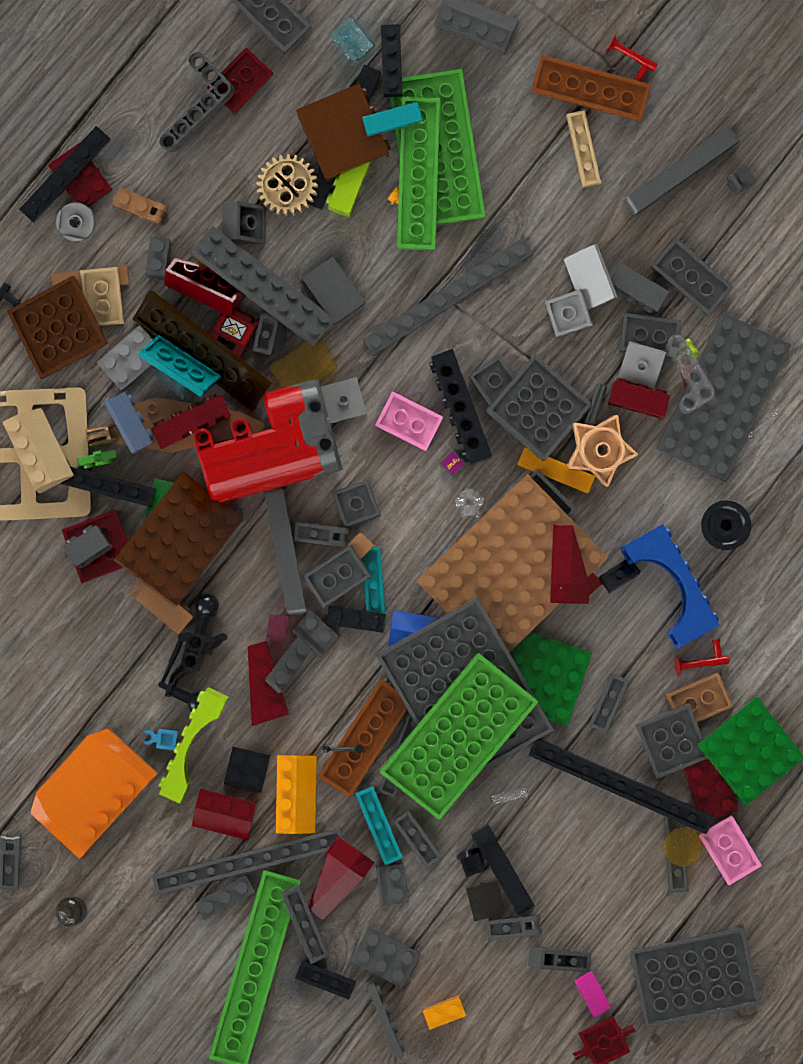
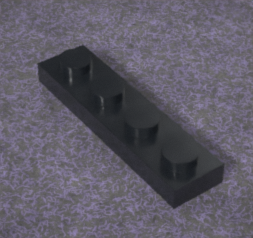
(391, 60)

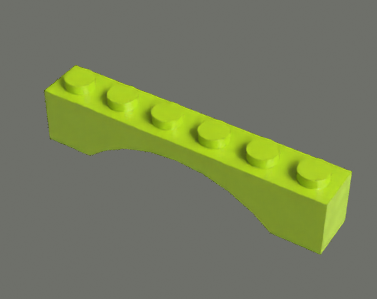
(177, 780)

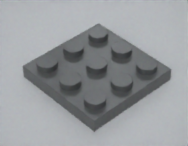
(671, 740)

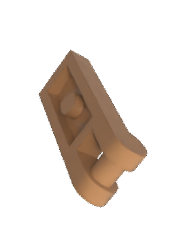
(139, 205)

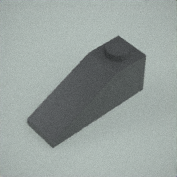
(559, 959)

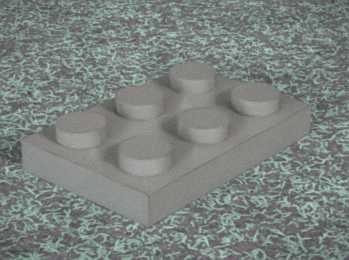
(123, 362)

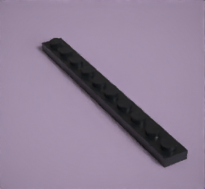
(621, 785)

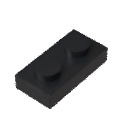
(619, 576)

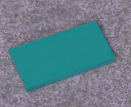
(179, 365)

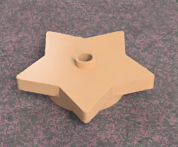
(613, 453)

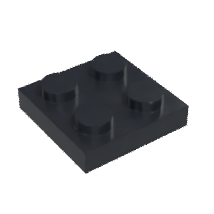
(247, 769)

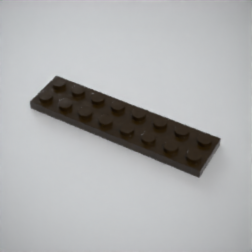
(236, 375)

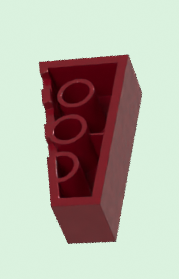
(203, 286)
(189, 422)
(264, 700)

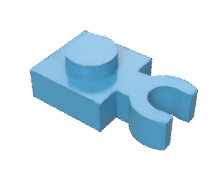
(165, 739)

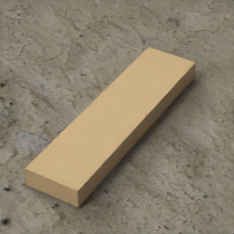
(583, 149)

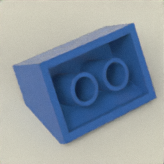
(407, 623)

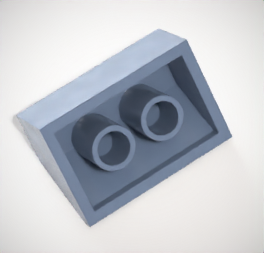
(129, 422)

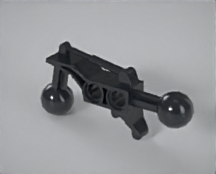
(206, 607)

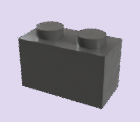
(158, 257)

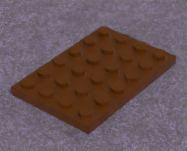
(178, 539)

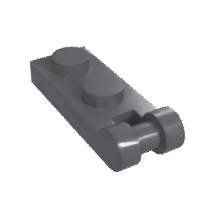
(320, 534)
(9, 862)
(512, 927)

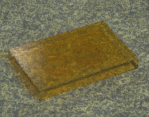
(303, 365)

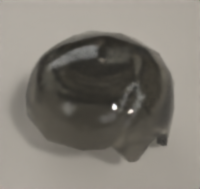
(71, 911)

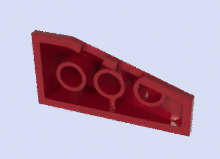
(568, 571)
(340, 875)

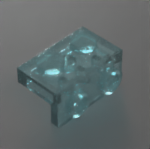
(352, 39)

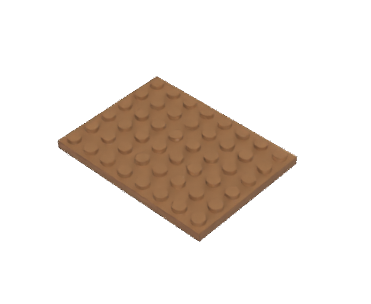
(508, 562)

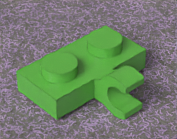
(97, 458)

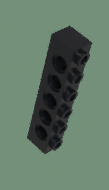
(448, 360)

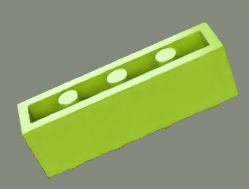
(347, 190)

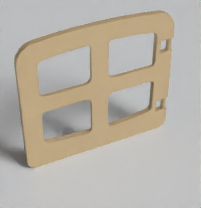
(75, 409)

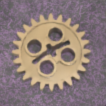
(299, 174)

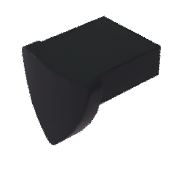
(471, 861)

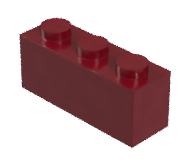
(639, 398)

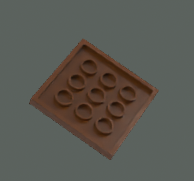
(57, 327)

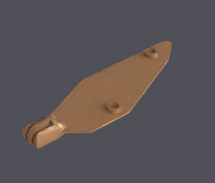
(161, 408)

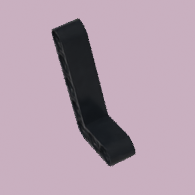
(502, 869)

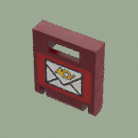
(235, 330)

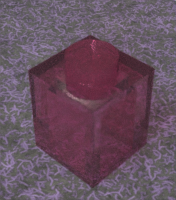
(277, 628)

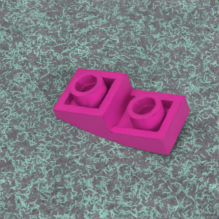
(593, 994)

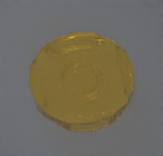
(682, 847)

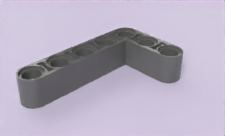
(200, 105)

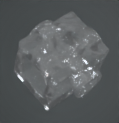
(469, 510)

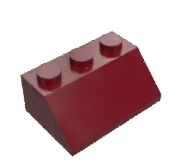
(224, 814)

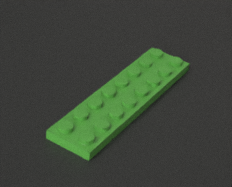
(419, 178)

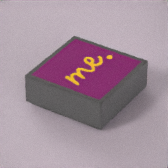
(452, 463)

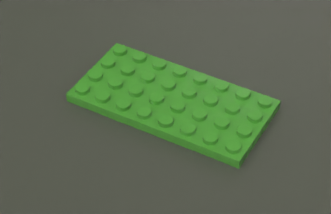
(458, 175)
(458, 736)

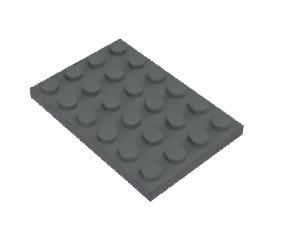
(694, 977)

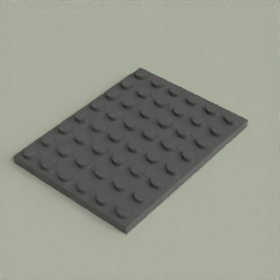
(435, 655)

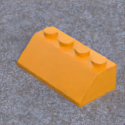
(296, 794)

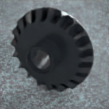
(739, 525)

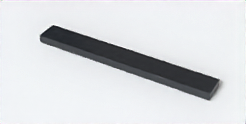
(368, 78)

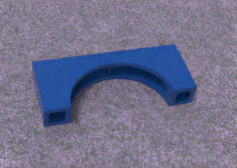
(696, 614)

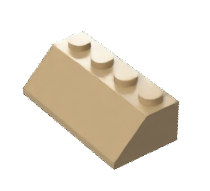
(38, 449)

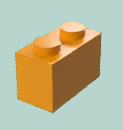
(444, 1012)

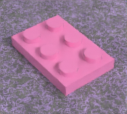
(409, 421)
(730, 850)

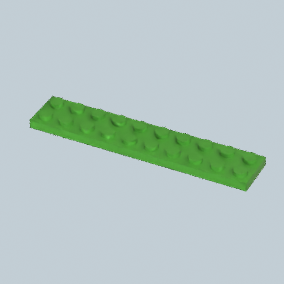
(253, 971)

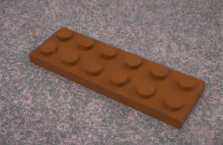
(590, 88)
(369, 730)

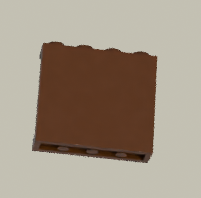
(338, 132)

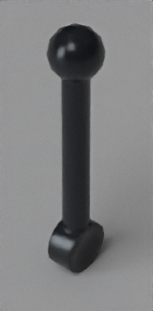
(358, 749)

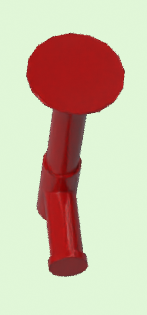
(645, 62)
(713, 661)

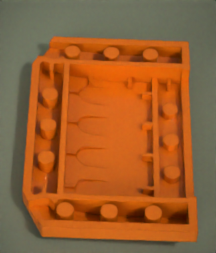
(91, 790)

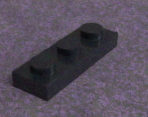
(356, 619)
(325, 979)

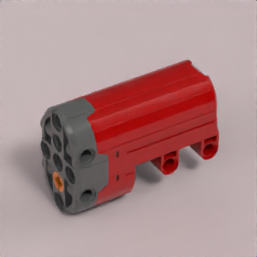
(290, 452)

